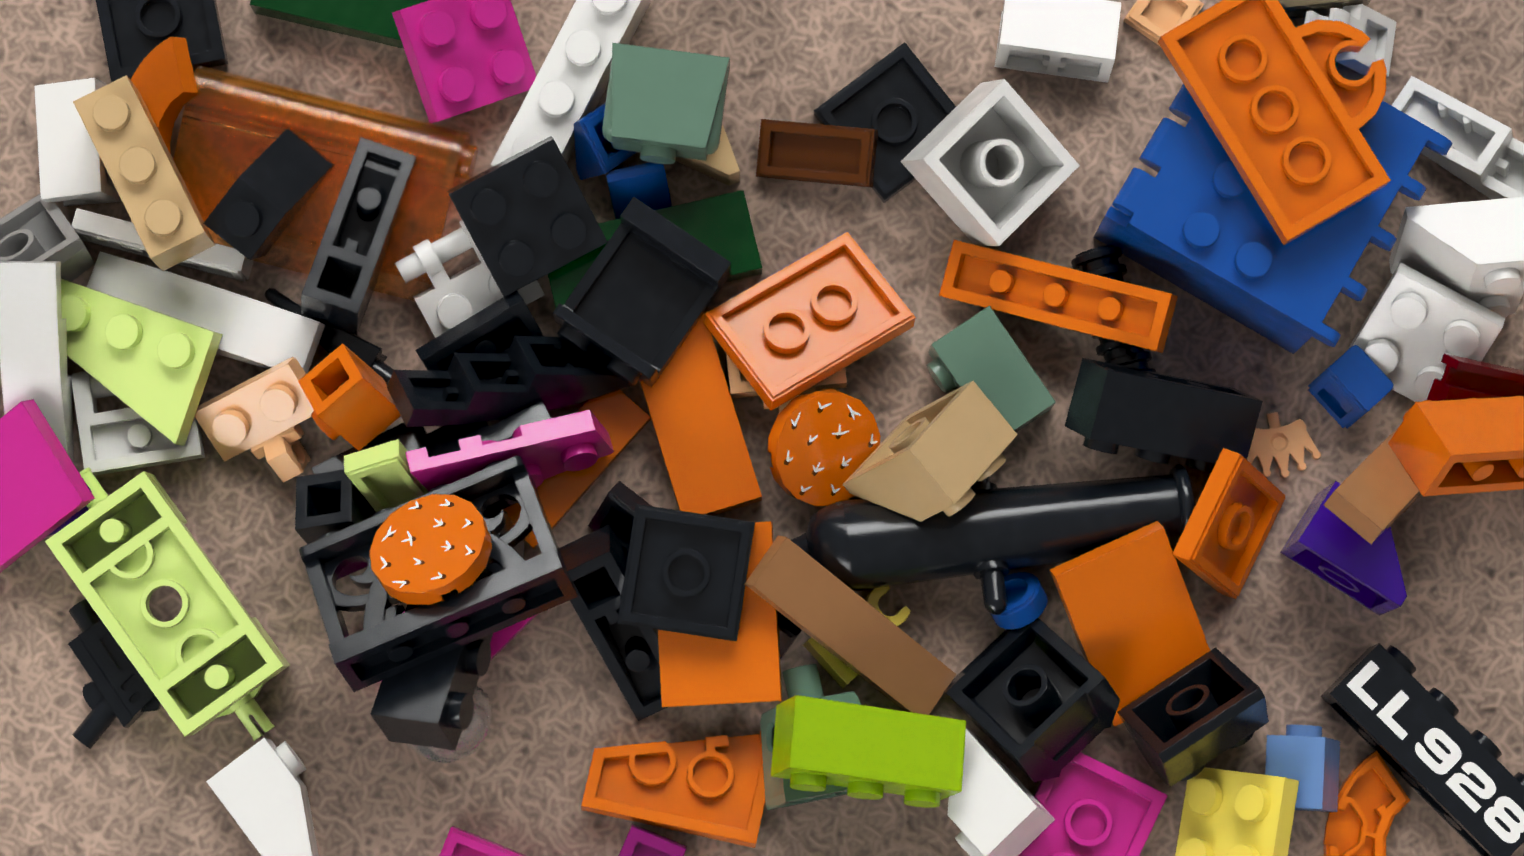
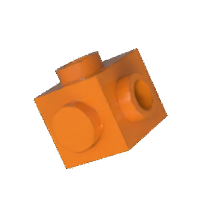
(352, 410)

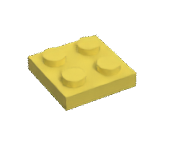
(1236, 814)

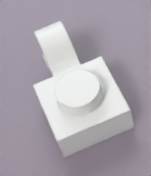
(1374, 25)

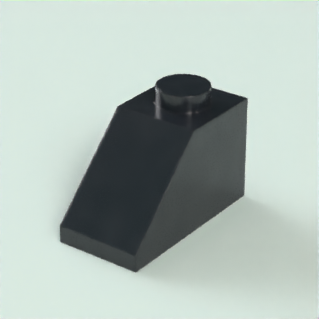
(269, 195)

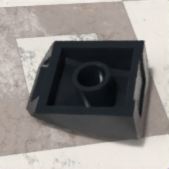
(1035, 699)

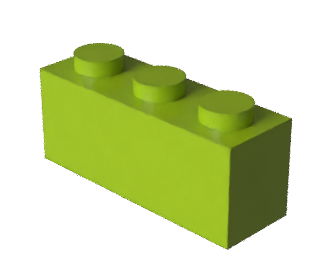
(868, 750)

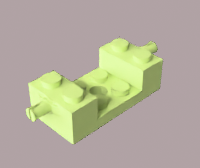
(206, 657)

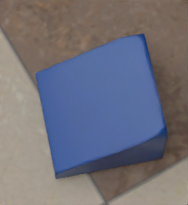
(593, 152)
(642, 181)
(1350, 386)

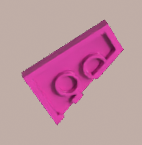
(545, 447)

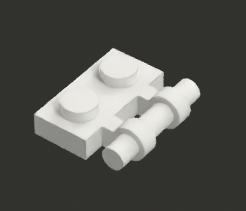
(458, 296)

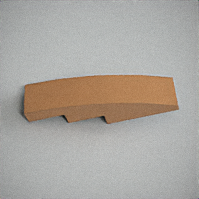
(1374, 493)

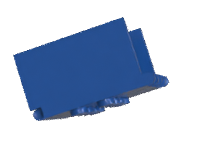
(1214, 241)

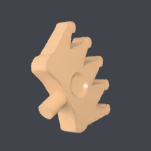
(1279, 443)

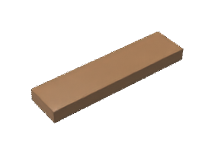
(849, 627)

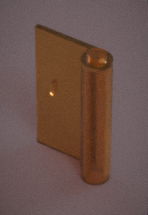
(241, 117)

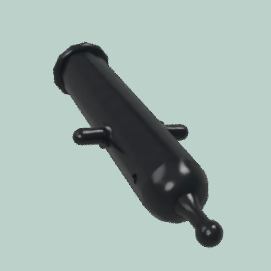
(993, 532)

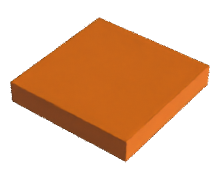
(1229, 524)

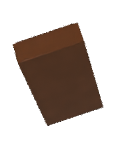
(817, 153)

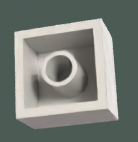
(990, 163)

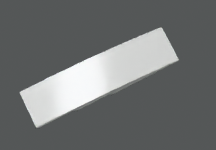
(1481, 147)
(250, 328)
(35, 344)

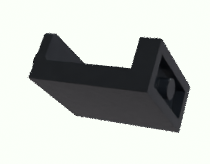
(642, 295)

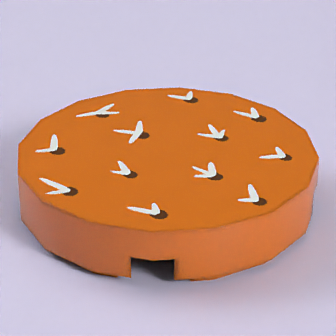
(820, 445)
(430, 549)

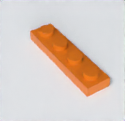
(1058, 296)

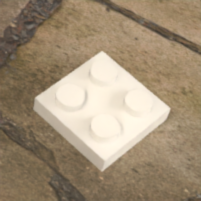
(1417, 325)

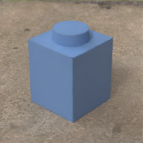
(1311, 761)

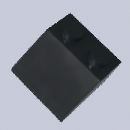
(1195, 717)

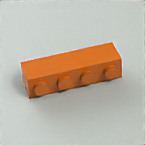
(1463, 445)

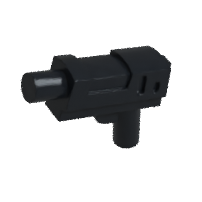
(116, 683)

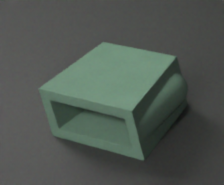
(665, 102)

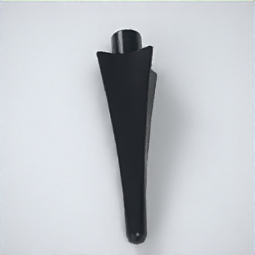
(333, 338)

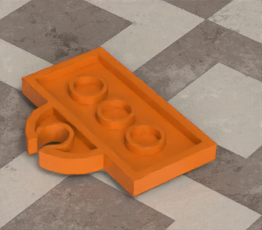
(1283, 107)

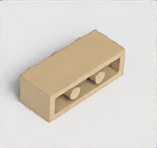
(144, 173)

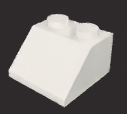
(1468, 249)

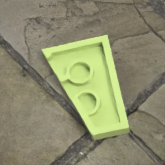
(140, 356)

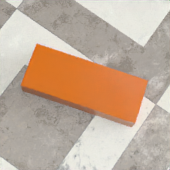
(701, 430)

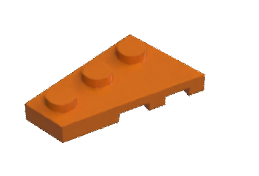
(685, 786)

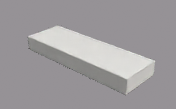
(123, 236)

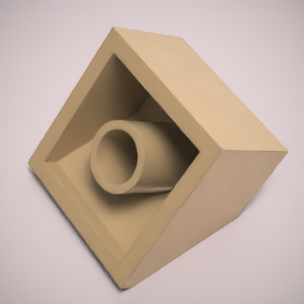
(935, 456)

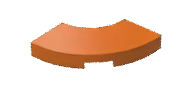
(166, 83)
(1365, 810)

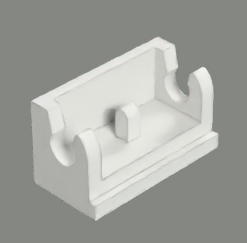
(1059, 37)
(67, 157)

